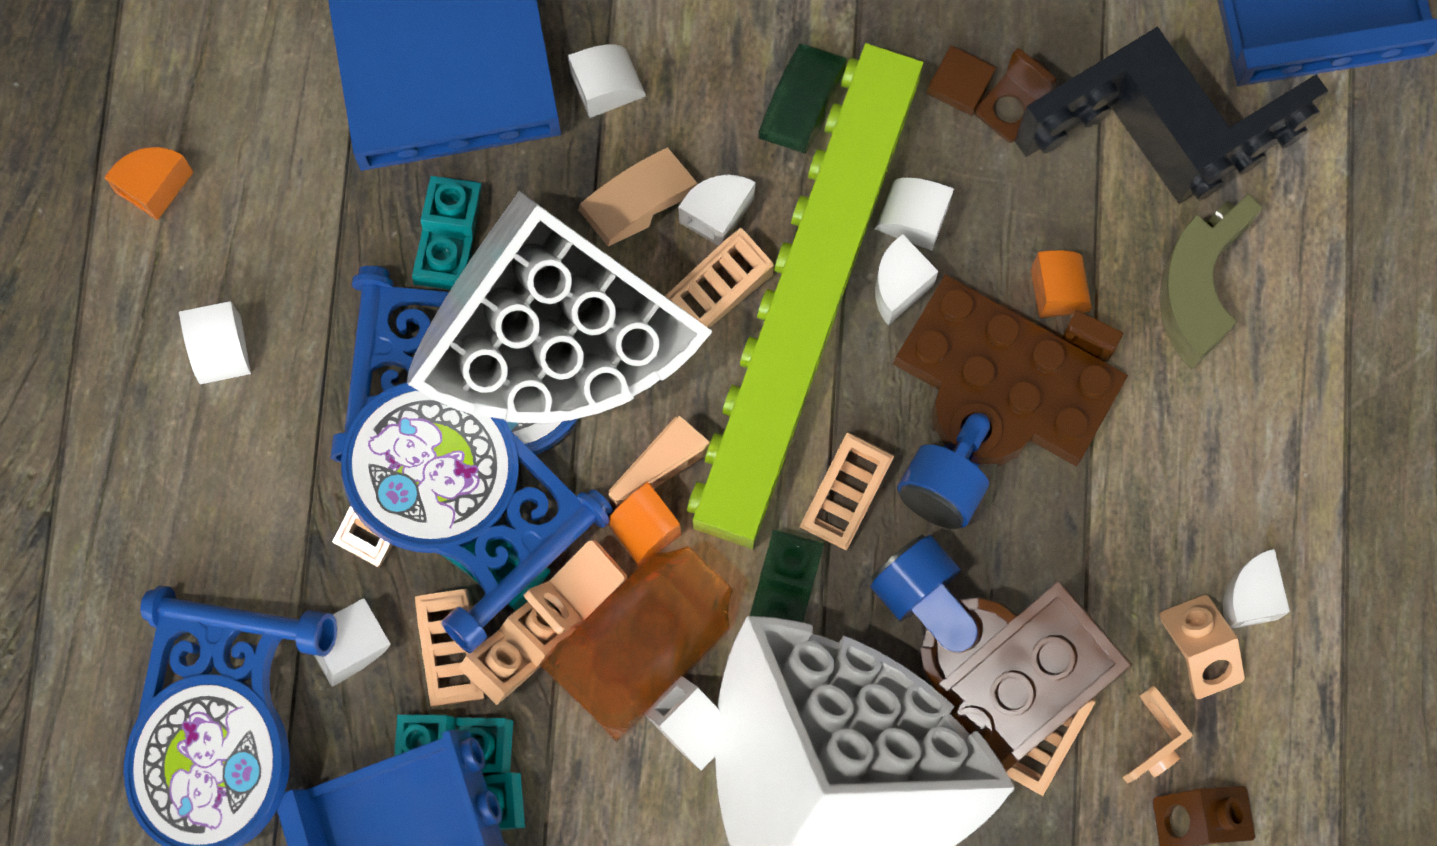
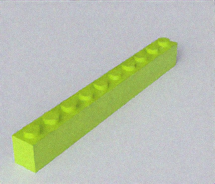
(807, 297)

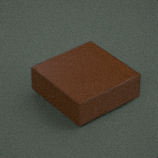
(961, 80)
(1092, 336)

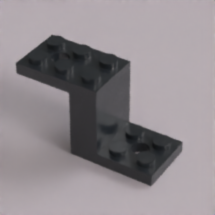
(1168, 117)

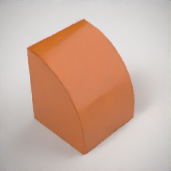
(150, 178)
(1060, 283)
(644, 524)

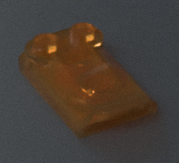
(642, 639)

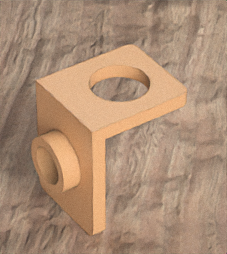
(577, 587)
(1203, 639)
(1173, 725)

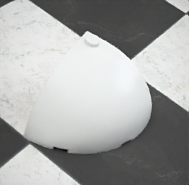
(548, 327)
(843, 747)

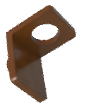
(1025, 81)
(1214, 814)

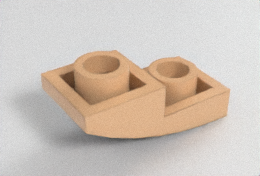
(635, 195)
(512, 653)

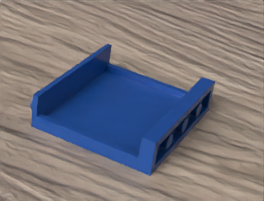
(1321, 36)
(441, 77)
(407, 800)

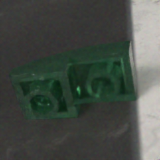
(801, 98)
(787, 577)

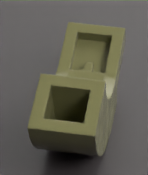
(1187, 290)

